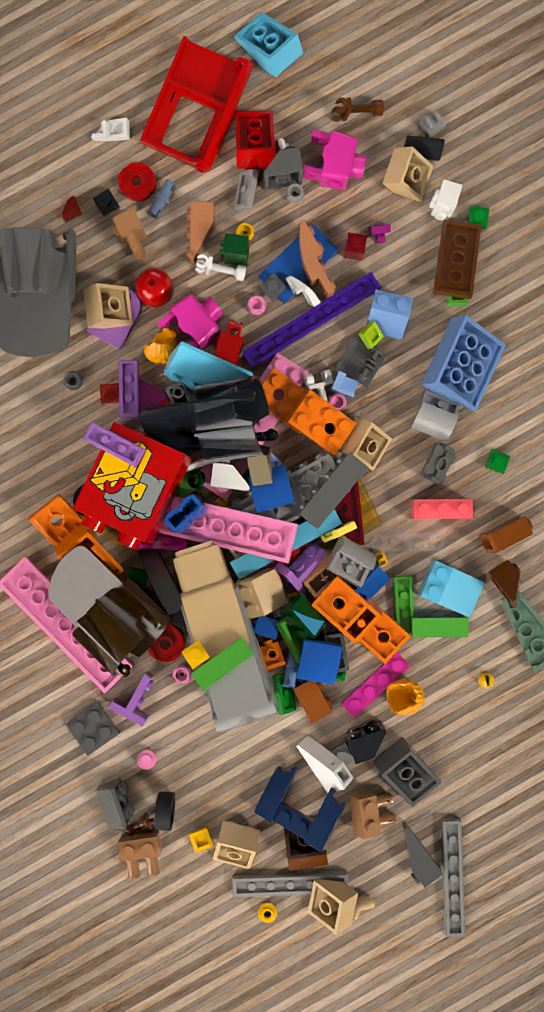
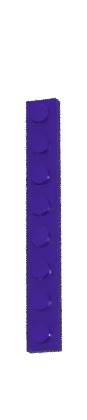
(311, 320)

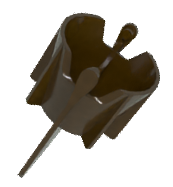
(108, 612)

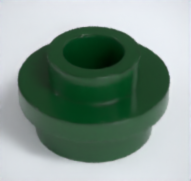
(196, 478)

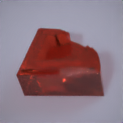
(71, 209)

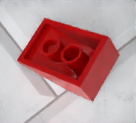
(254, 139)

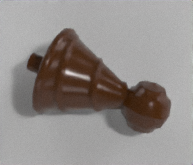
(143, 823)

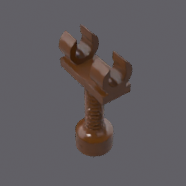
(376, 108)

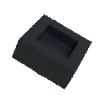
(106, 202)

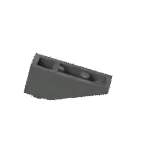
(423, 865)

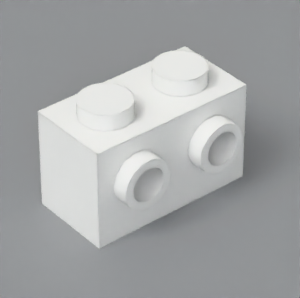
(445, 200)

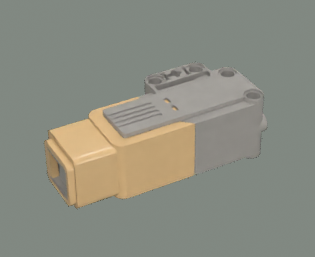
(217, 619)

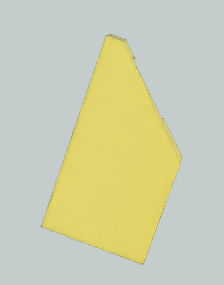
(339, 531)

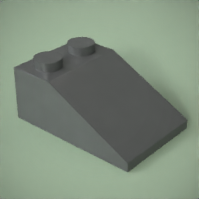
(406, 772)

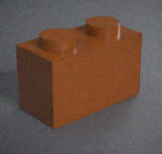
(313, 700)

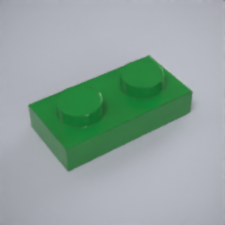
(283, 695)

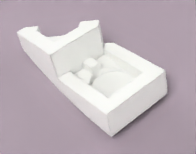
(113, 130)
(297, 287)

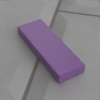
(129, 389)
(114, 444)

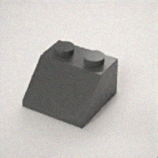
(284, 169)

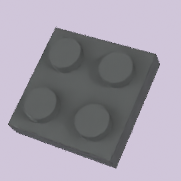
(93, 728)

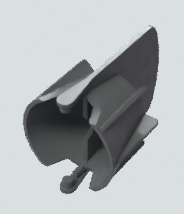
(35, 291)

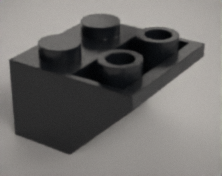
(365, 740)

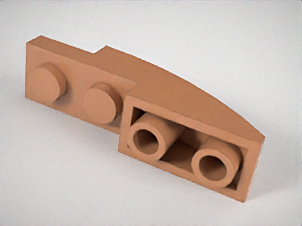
(311, 252)

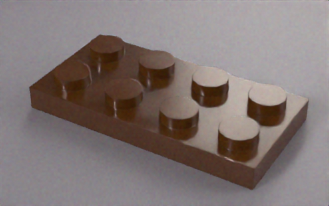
(457, 259)

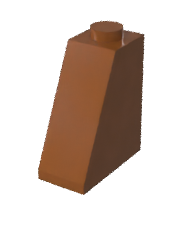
(506, 535)

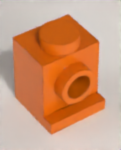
(278, 659)

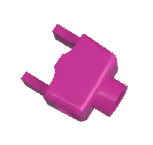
(339, 160)
(194, 319)

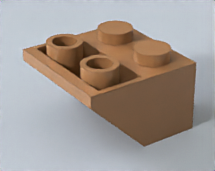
(320, 576)

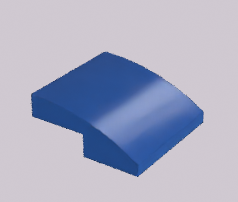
(273, 494)
(319, 661)

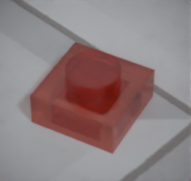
(109, 393)

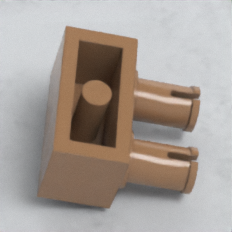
(129, 229)
(365, 813)
(140, 846)

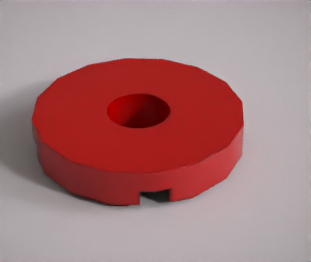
(133, 171)
(174, 651)

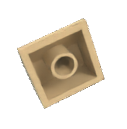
(408, 173)
(107, 306)
(366, 443)
(262, 592)
(236, 844)
(333, 904)

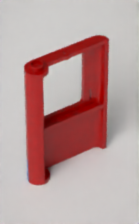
(207, 80)

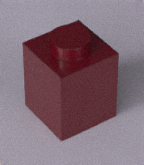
(355, 246)

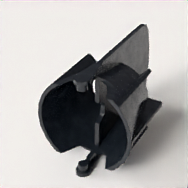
(217, 421)

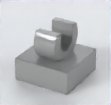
(432, 123)

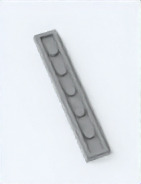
(453, 877)
(281, 883)

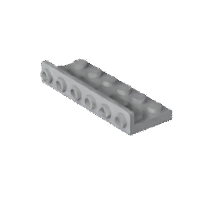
(302, 484)

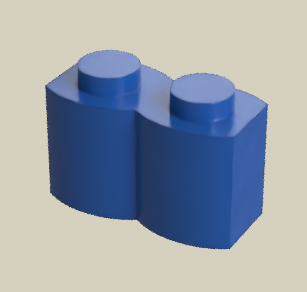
(189, 510)

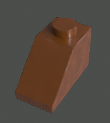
(507, 580)

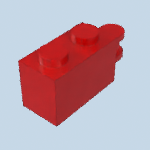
(229, 345)

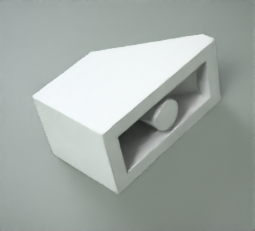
(227, 477)

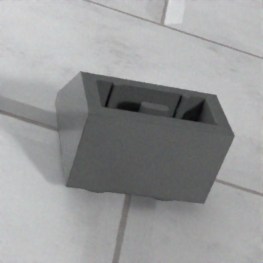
(114, 803)

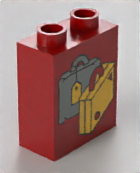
(130, 496)

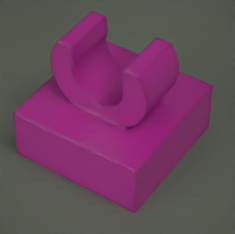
(380, 231)

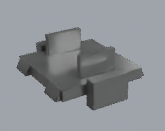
(438, 463)

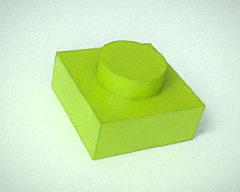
(371, 335)

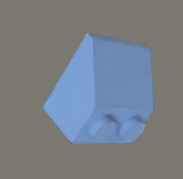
(390, 313)

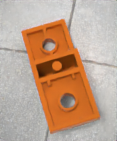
(306, 412)
(69, 532)
(361, 619)

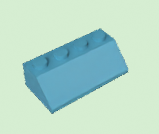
(199, 367)

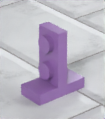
(302, 567)
(136, 701)

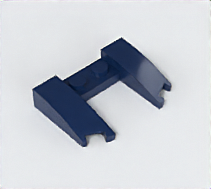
(315, 832)

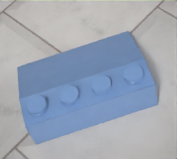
(463, 363)

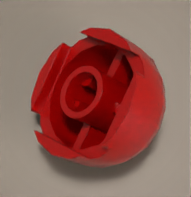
(154, 287)

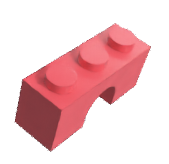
(442, 509)

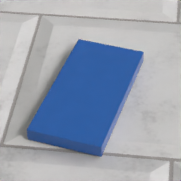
(290, 263)

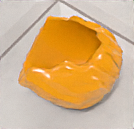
(161, 346)
(405, 696)

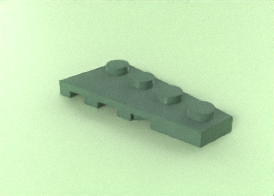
(529, 630)

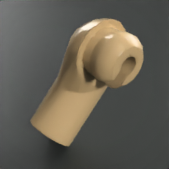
(363, 903)

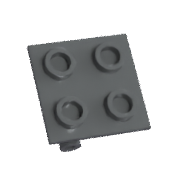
(360, 362)

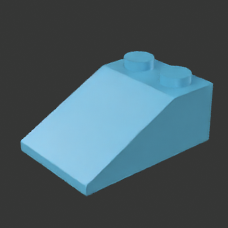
(270, 43)
(451, 588)

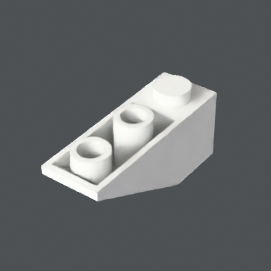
(325, 765)

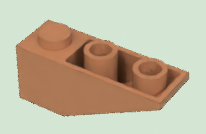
(201, 226)

